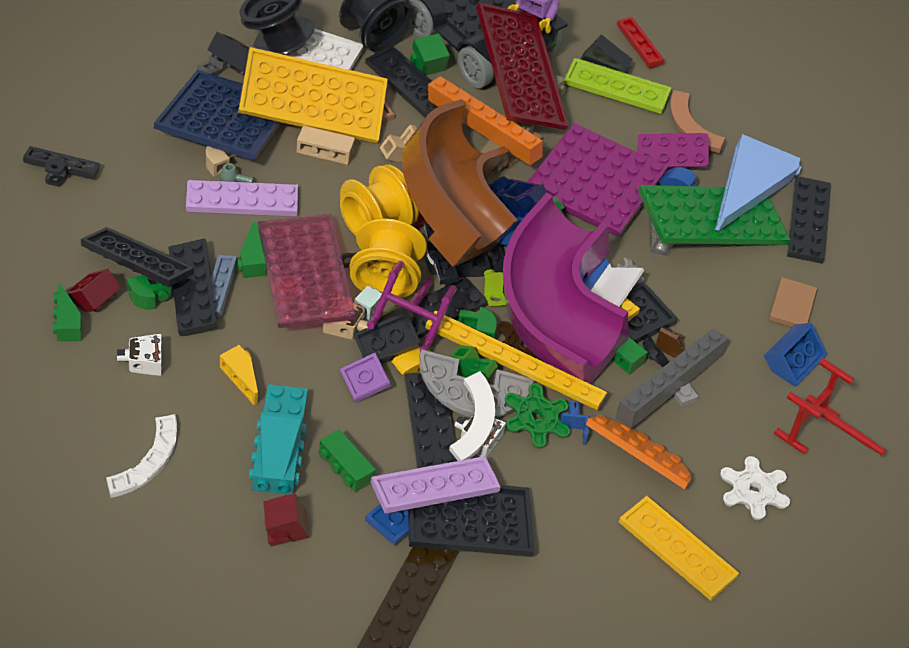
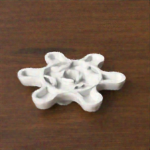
(754, 477)

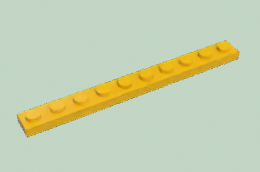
(521, 362)

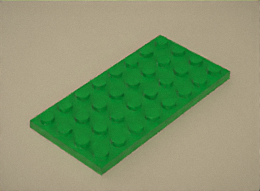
(692, 212)

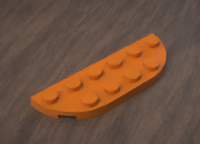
(642, 448)

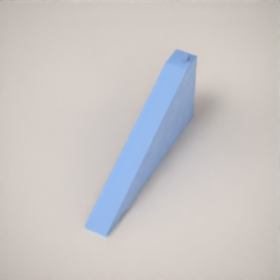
(753, 176)

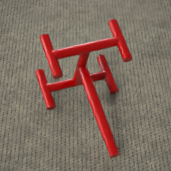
(819, 408)

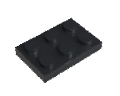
(388, 338)

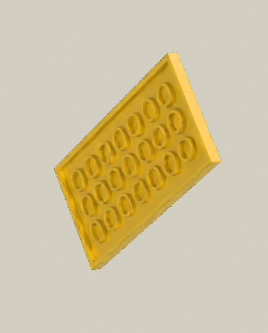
(313, 95)

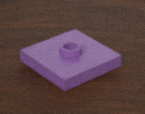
(365, 377)

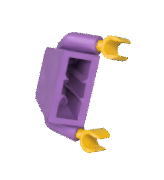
(540, 8)

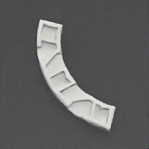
(483, 418)
(151, 464)

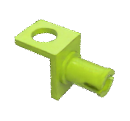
(494, 288)

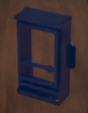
(527, 194)

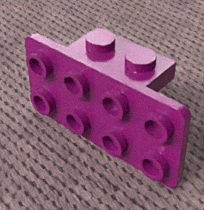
(675, 149)

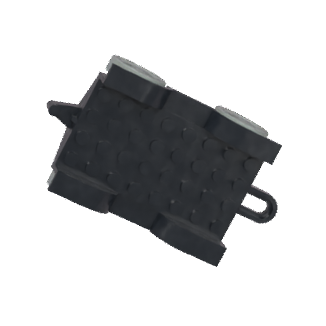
(461, 28)

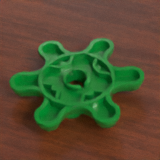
(537, 404)

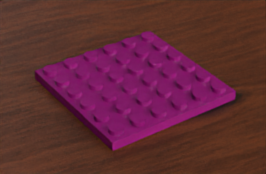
(597, 178)

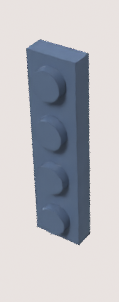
(222, 280)

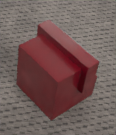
(285, 519)

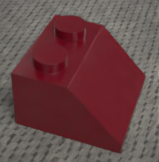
(94, 290)

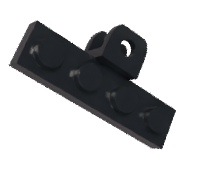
(60, 164)

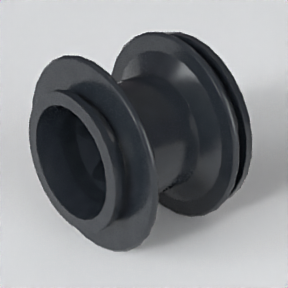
(381, 21)
(278, 25)

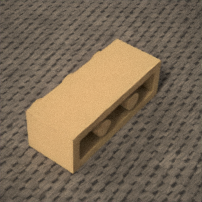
(325, 145)

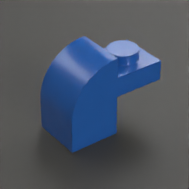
(678, 177)

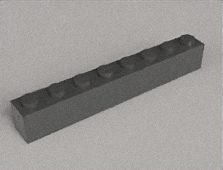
(671, 378)

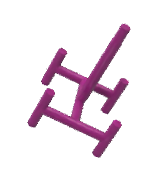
(413, 304)

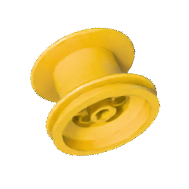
(383, 199)
(382, 246)

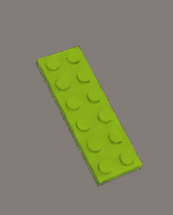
(617, 85)

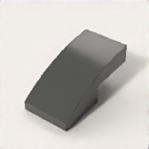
(213, 66)

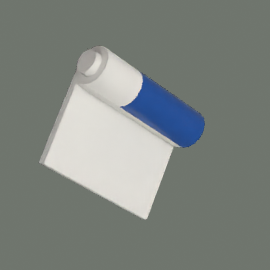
(612, 282)

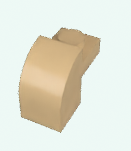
(394, 146)
(216, 160)

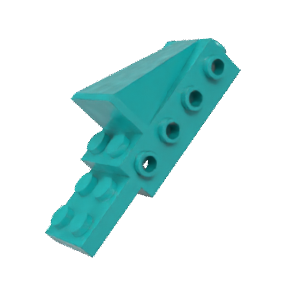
(279, 440)

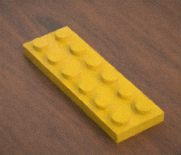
(678, 548)

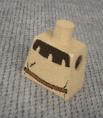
(347, 328)

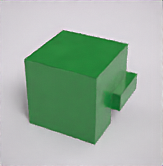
(430, 54)

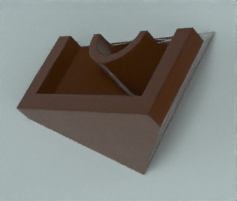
(670, 342)

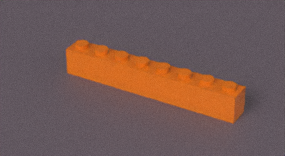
(488, 121)

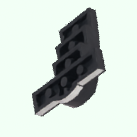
(472, 268)

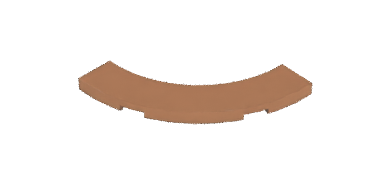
(685, 122)

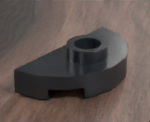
(654, 352)

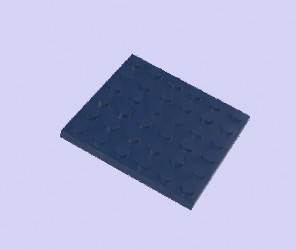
(209, 115)

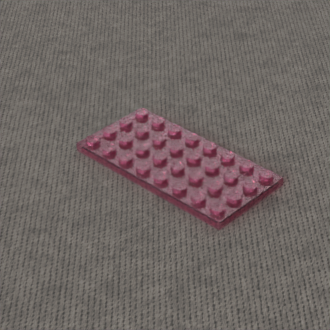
(305, 271)

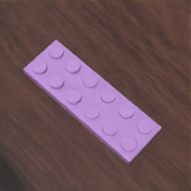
(241, 198)
(435, 484)

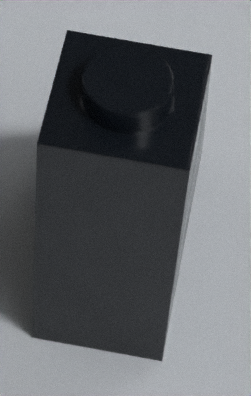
(607, 55)

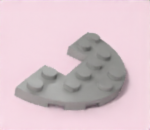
(443, 382)

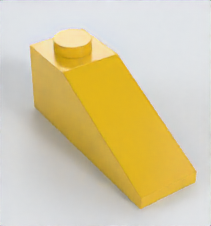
(238, 367)

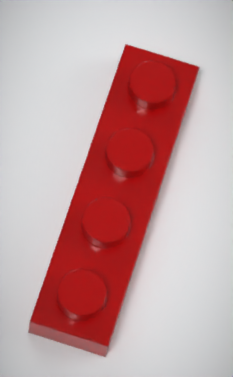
(640, 42)

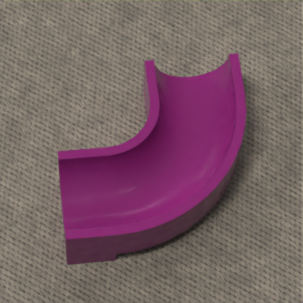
(547, 296)

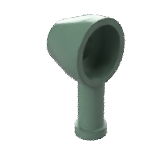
(230, 174)

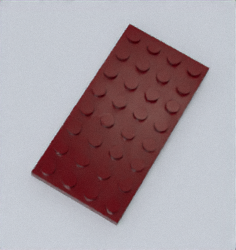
(521, 67)

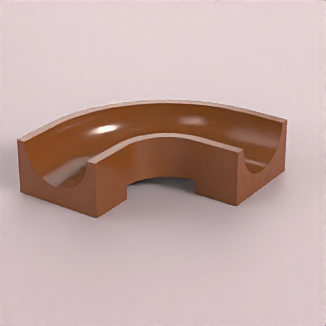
(451, 188)

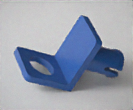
(575, 420)

